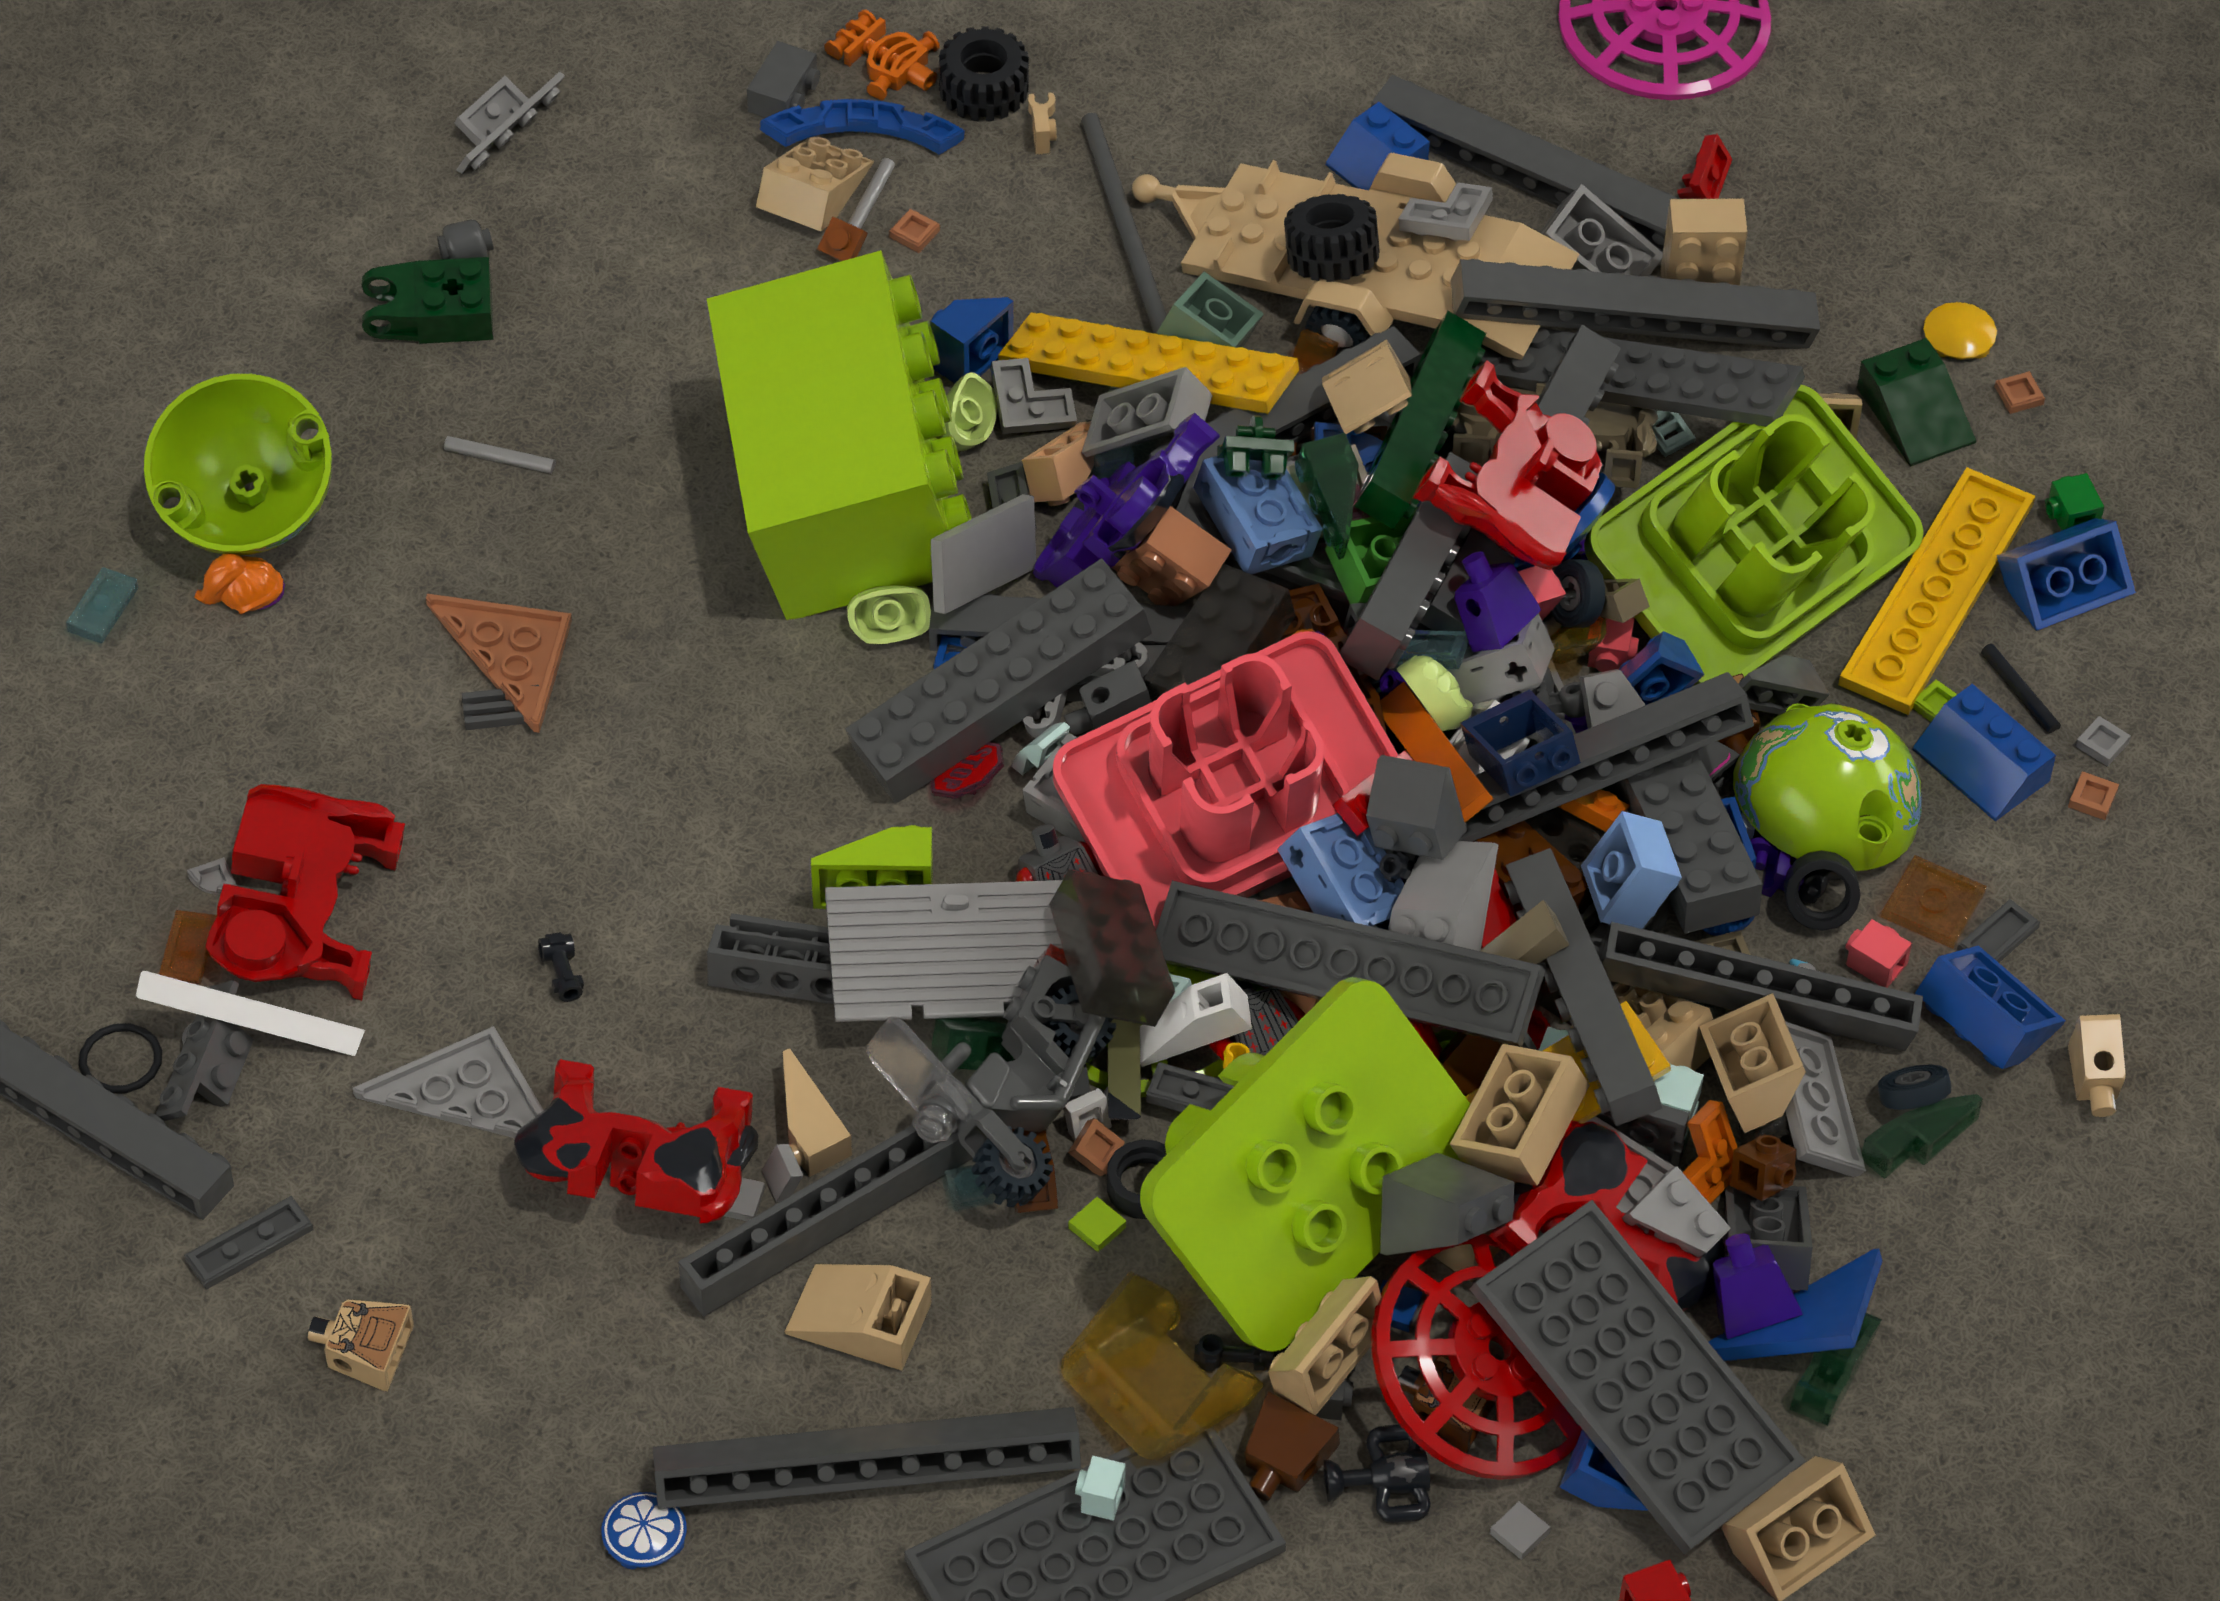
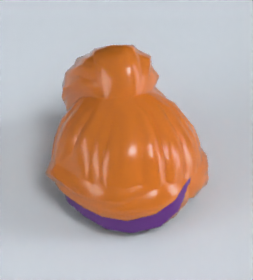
(241, 583)

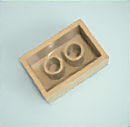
(1705, 240)
(1520, 1113)

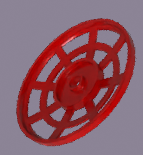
(1472, 1364)

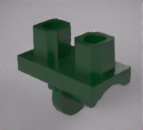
(1256, 444)

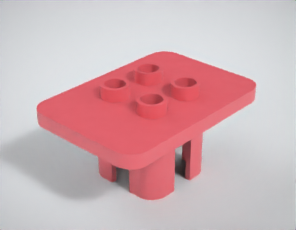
(1222, 771)

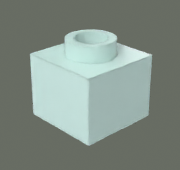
(1101, 1487)

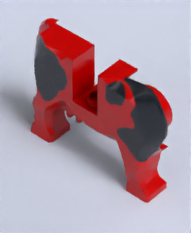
(667, 1168)
(1601, 1168)

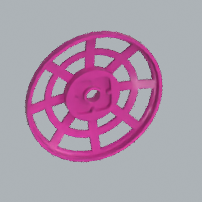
(1668, 30)

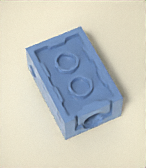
(1258, 517)
(1341, 872)

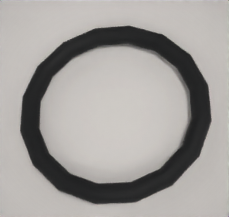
(124, 1027)

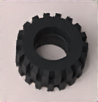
(983, 93)
(1331, 237)

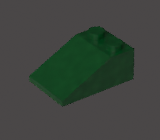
(1915, 401)

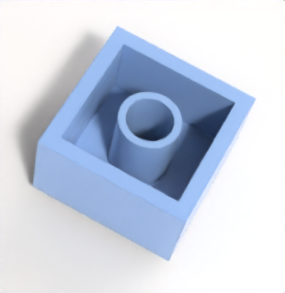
(1631, 870)

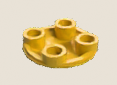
(1960, 331)

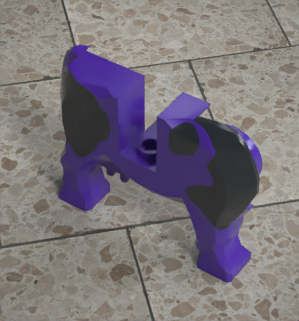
(1122, 509)

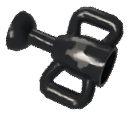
(1388, 1474)

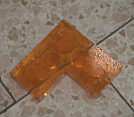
(186, 947)

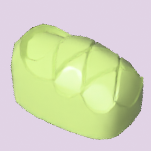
(972, 411)
(889, 614)
(1436, 691)

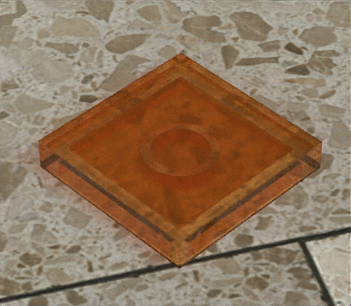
(1933, 901)

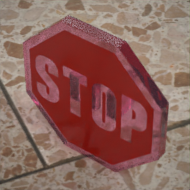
(970, 773)

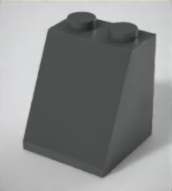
(1441, 1204)

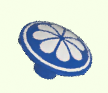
(641, 1533)

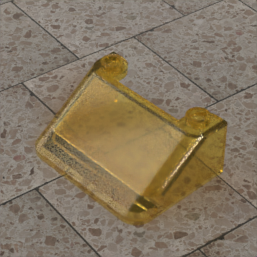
(1144, 1379)

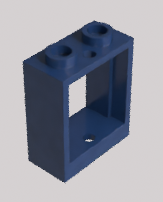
(1524, 717)

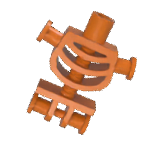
(895, 51)

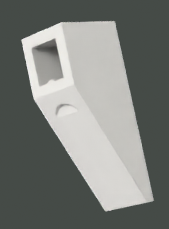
(1196, 1018)

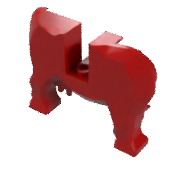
(1531, 482)
(306, 847)

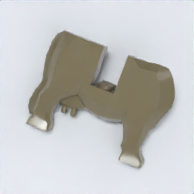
(1620, 431)

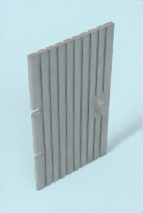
(935, 947)

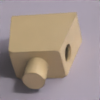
(2098, 1061)

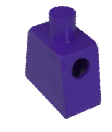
(1493, 603)
(1751, 1288)

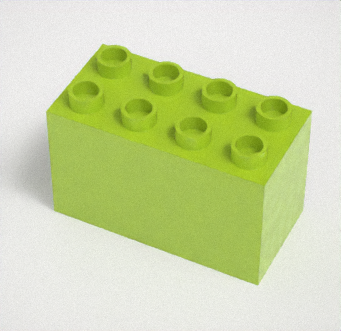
(837, 431)

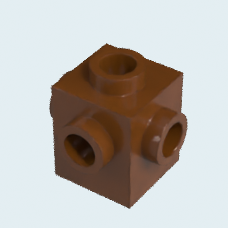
(1763, 1167)

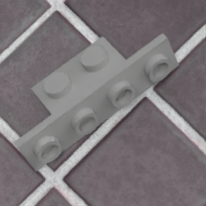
(496, 113)

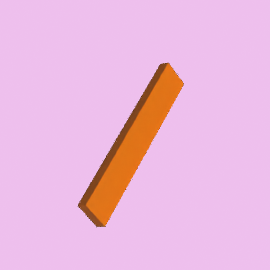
(1430, 745)

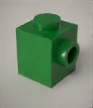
(2073, 501)

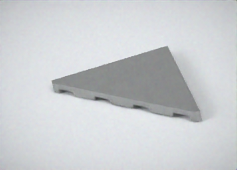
(461, 1084)

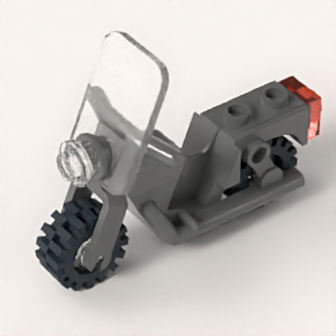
(1049, 1046)

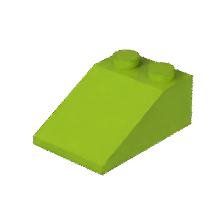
(880, 859)

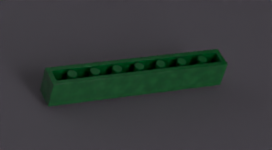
(1419, 427)

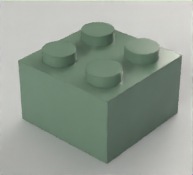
(1211, 314)

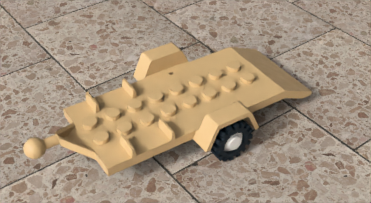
(1244, 243)

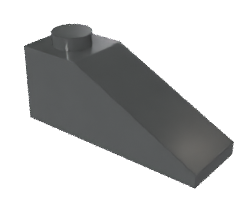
(1783, 683)

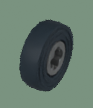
(1583, 596)
(1914, 1086)

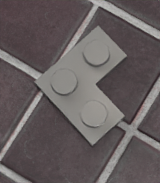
(1453, 219)
(1023, 408)

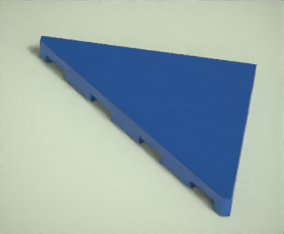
(1830, 1319)

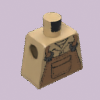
(365, 1340)

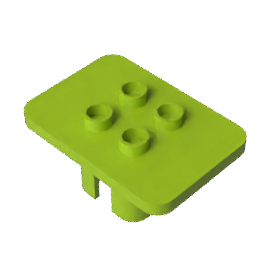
(1757, 536)
(1286, 1172)

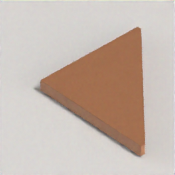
(510, 647)

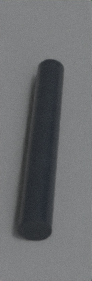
(2020, 688)

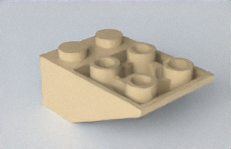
(811, 182)
(1367, 388)
(1670, 1022)
(863, 1311)

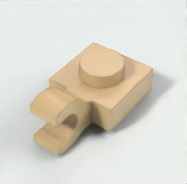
(1043, 128)

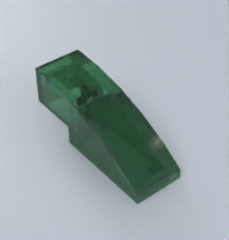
(1920, 1133)
(1830, 1376)

